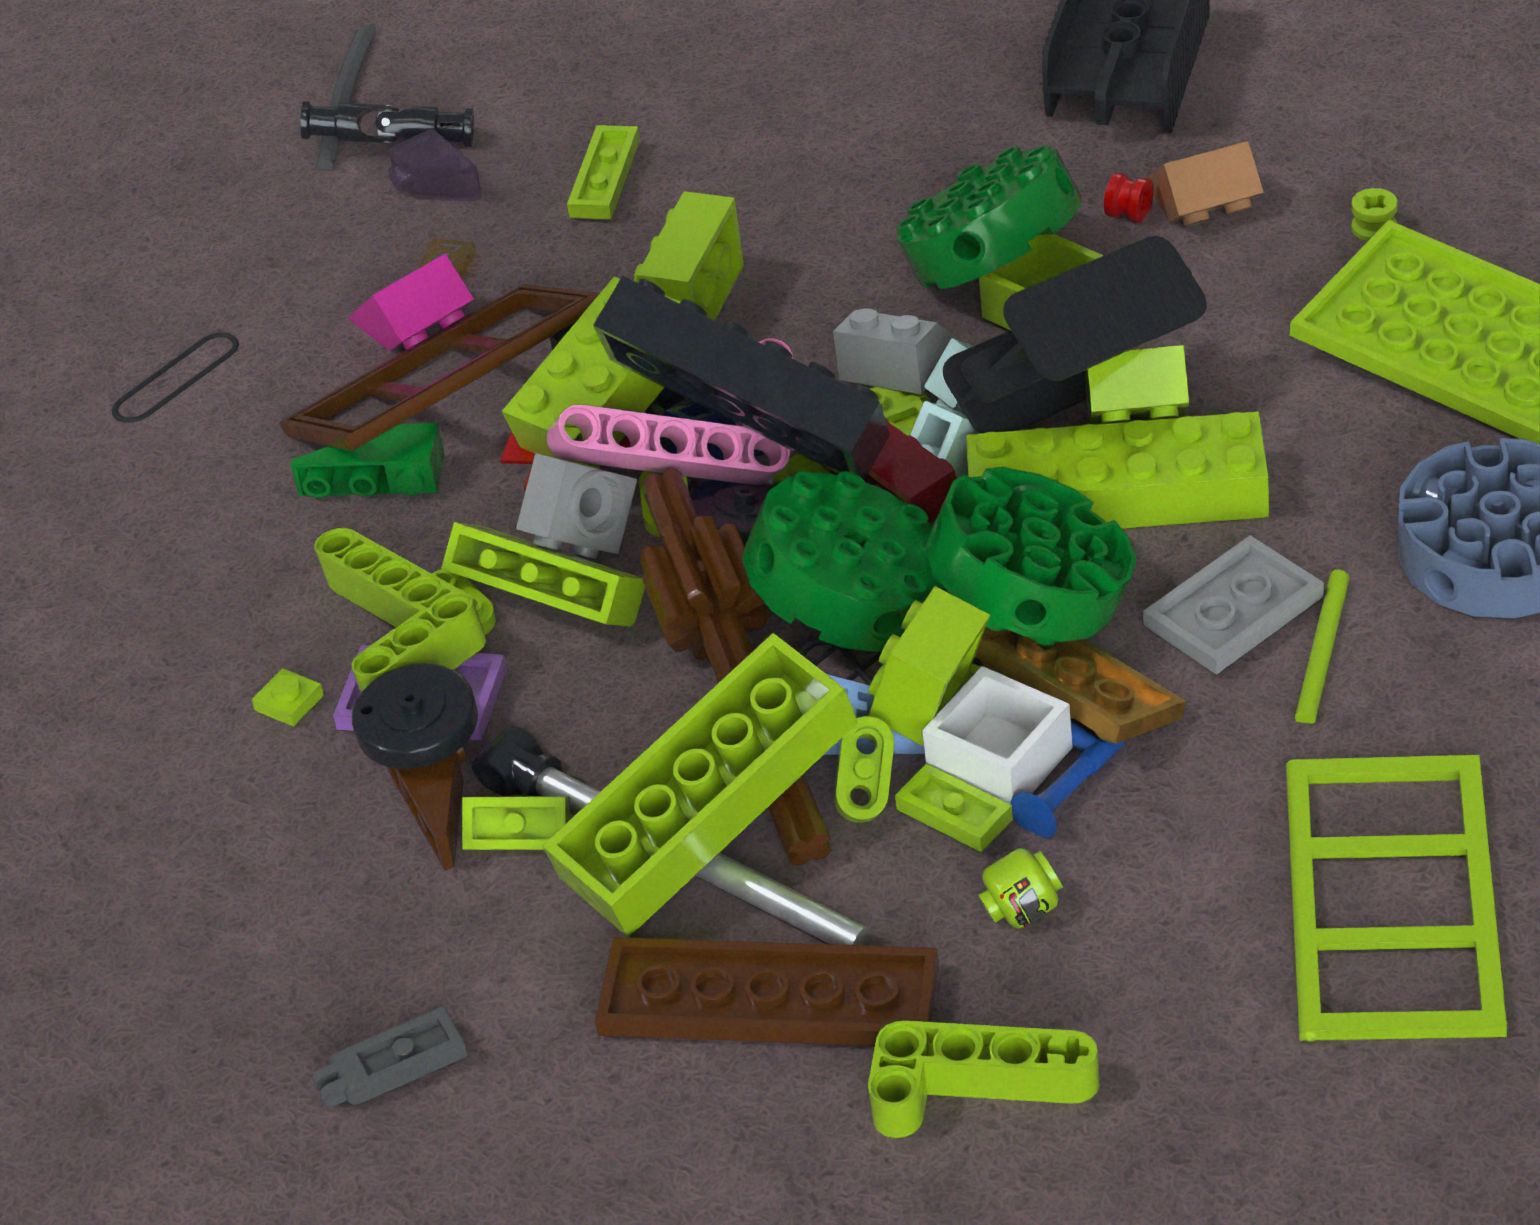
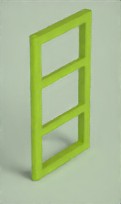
(1309, 940)

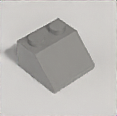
(889, 350)

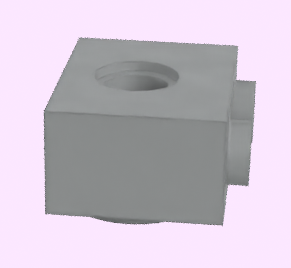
(575, 506)

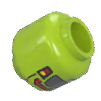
(1020, 888)

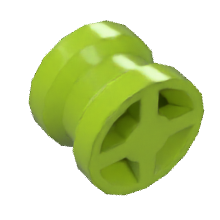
(1371, 211)

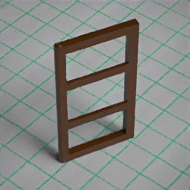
(311, 421)

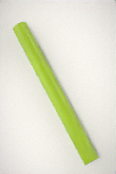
(1322, 647)

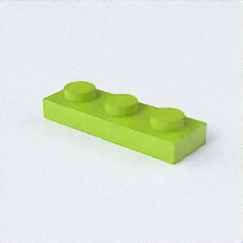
(603, 172)

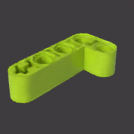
(974, 1062)

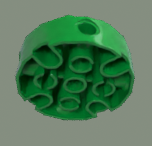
(988, 216)
(1030, 555)
(839, 557)

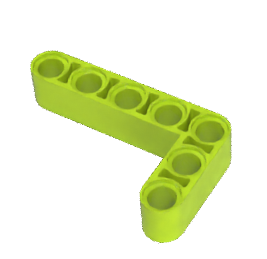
(430, 615)

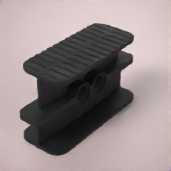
(1123, 53)
(1068, 328)

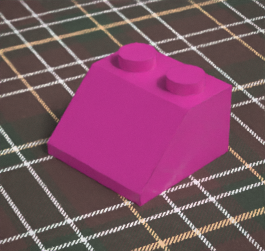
(413, 305)

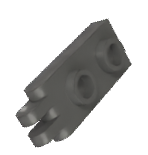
(390, 1059)

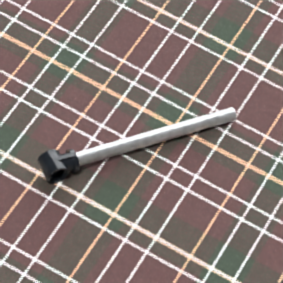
(518, 763)

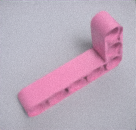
(648, 454)

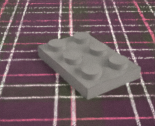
(1233, 604)

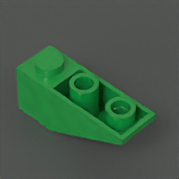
(396, 462)

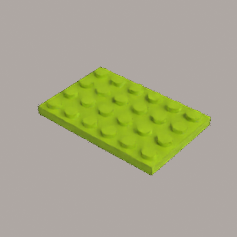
(1435, 326)

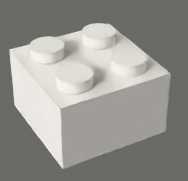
(999, 735)

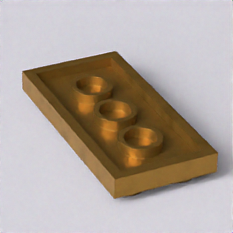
(1096, 685)

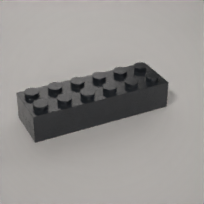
(742, 378)

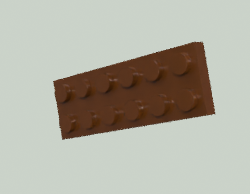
(763, 990)

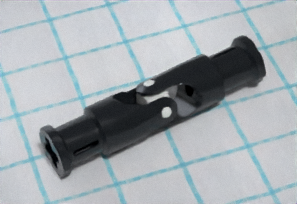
(346, 119)

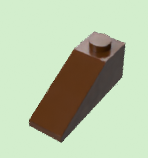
(435, 802)

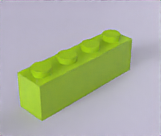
(544, 574)

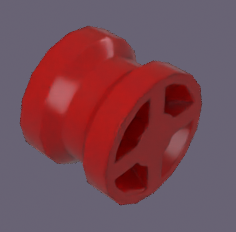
(1128, 197)

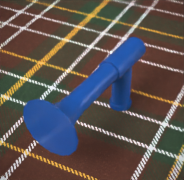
(1038, 811)

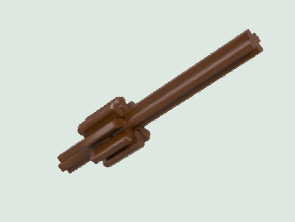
(708, 604)

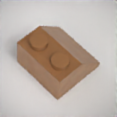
(1206, 183)

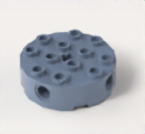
(1474, 528)

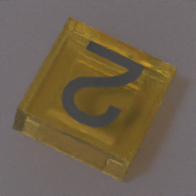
(459, 253)

